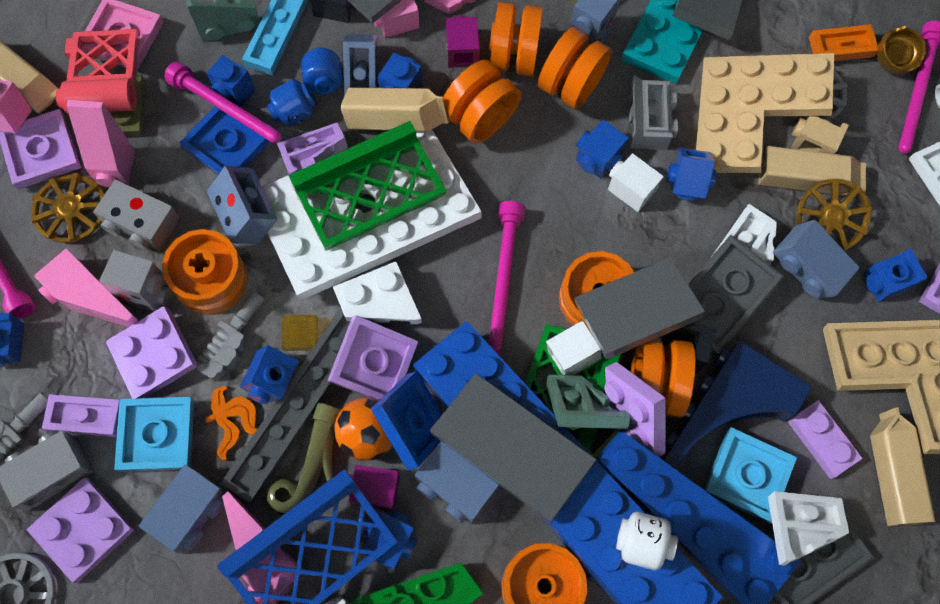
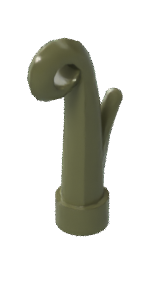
(318, 456)

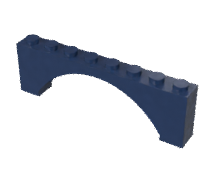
(740, 389)

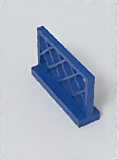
(293, 522)

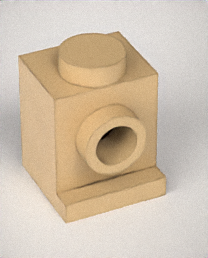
(818, 135)

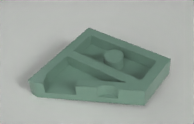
(223, 17)
(581, 405)

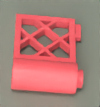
(114, 90)

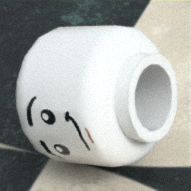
(646, 541)

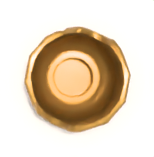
(901, 50)

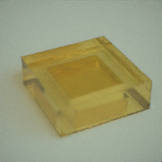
(299, 332)

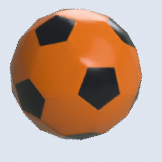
(360, 432)

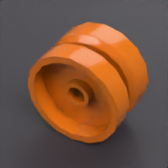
(514, 38)
(574, 68)
(481, 101)
(205, 271)
(587, 274)
(667, 371)
(545, 562)

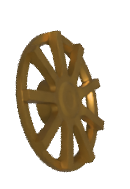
(66, 208)
(834, 214)

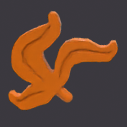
(222, 411)

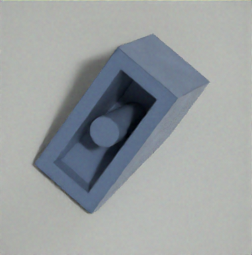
(360, 61)

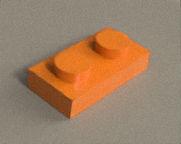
(845, 42)

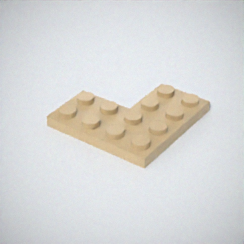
(746, 89)
(892, 358)

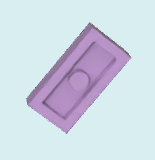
(81, 415)
(824, 439)

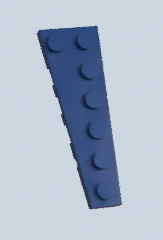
(711, 533)

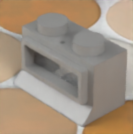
(652, 114)

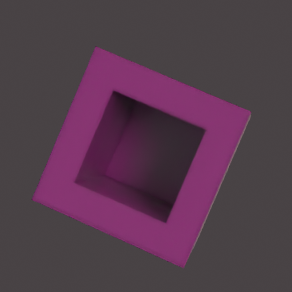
(462, 41)
(376, 485)

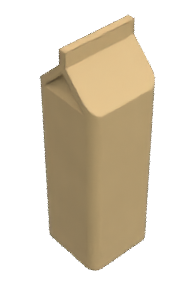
(32, 84)
(393, 107)
(804, 168)
(901, 471)

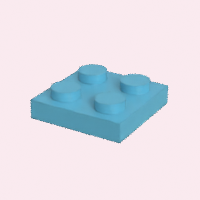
(154, 434)
(748, 473)

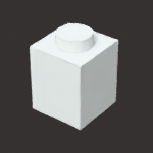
(634, 181)
(574, 349)

